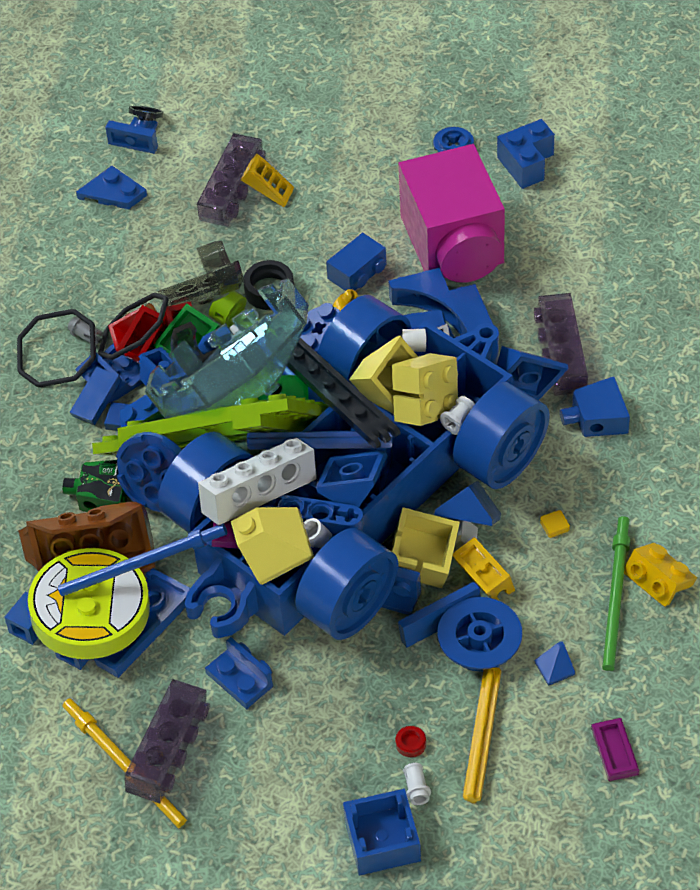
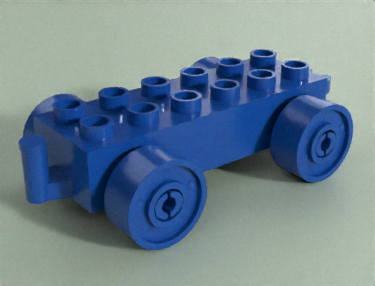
(353, 571)

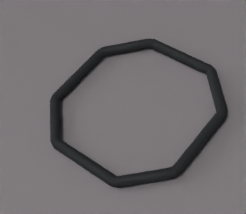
(127, 349)
(60, 380)

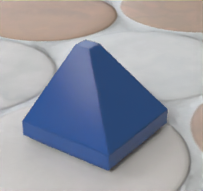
(555, 664)

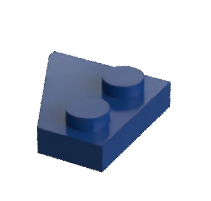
(113, 188)

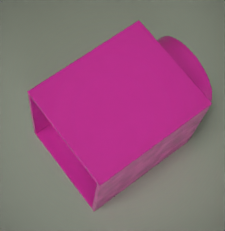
(452, 213)

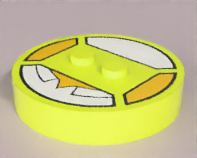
(91, 620)

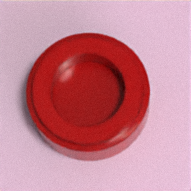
(410, 741)

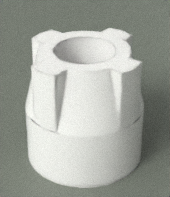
(415, 339)
(317, 533)

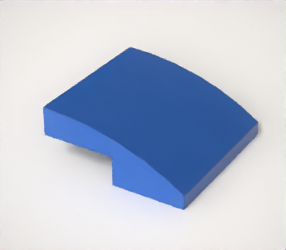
(123, 366)

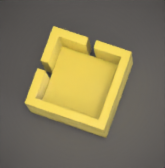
(435, 382)
(425, 545)

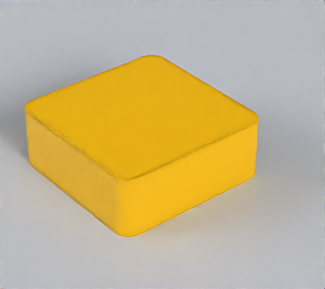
(554, 523)

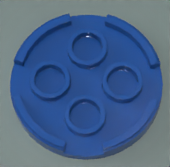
(143, 465)

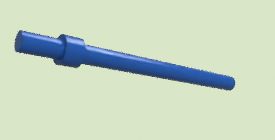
(195, 540)

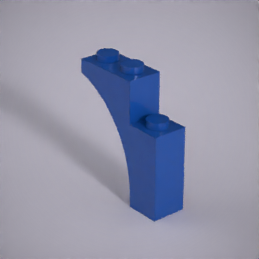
(428, 291)

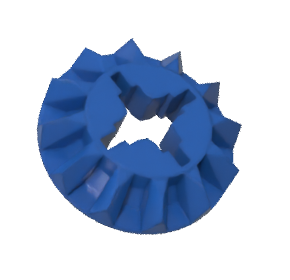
(452, 135)

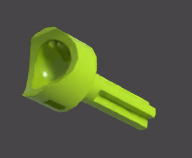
(228, 308)

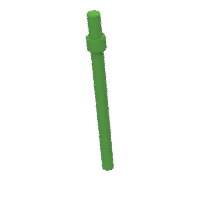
(621, 546)

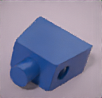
(598, 409)

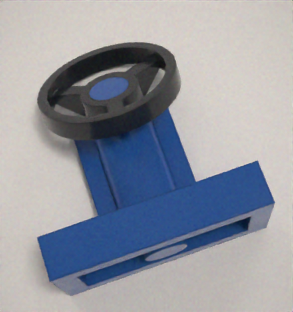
(139, 134)

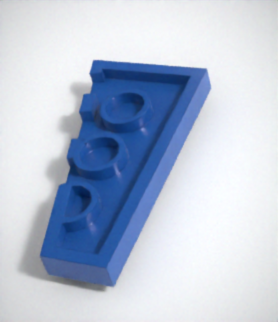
(166, 603)

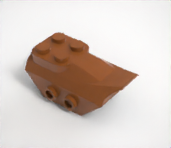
(110, 527)

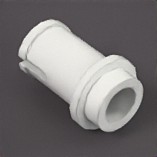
(417, 791)

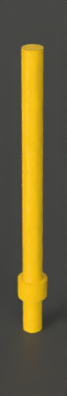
(87, 724)

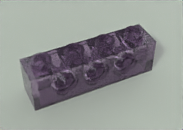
(225, 189)
(561, 340)
(153, 781)

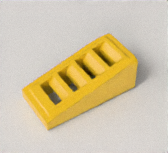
(254, 177)

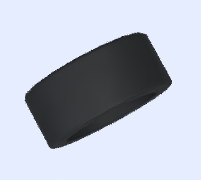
(260, 271)

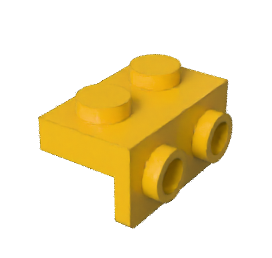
(658, 572)

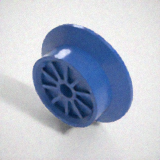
(479, 633)

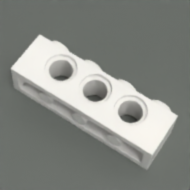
(257, 481)

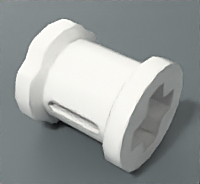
(455, 417)

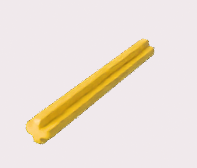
(482, 735)

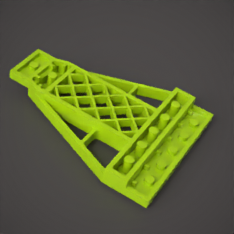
(234, 422)

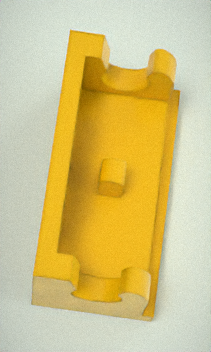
(483, 569)

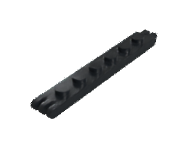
(341, 395)

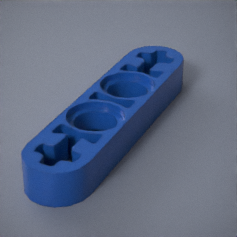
(309, 507)

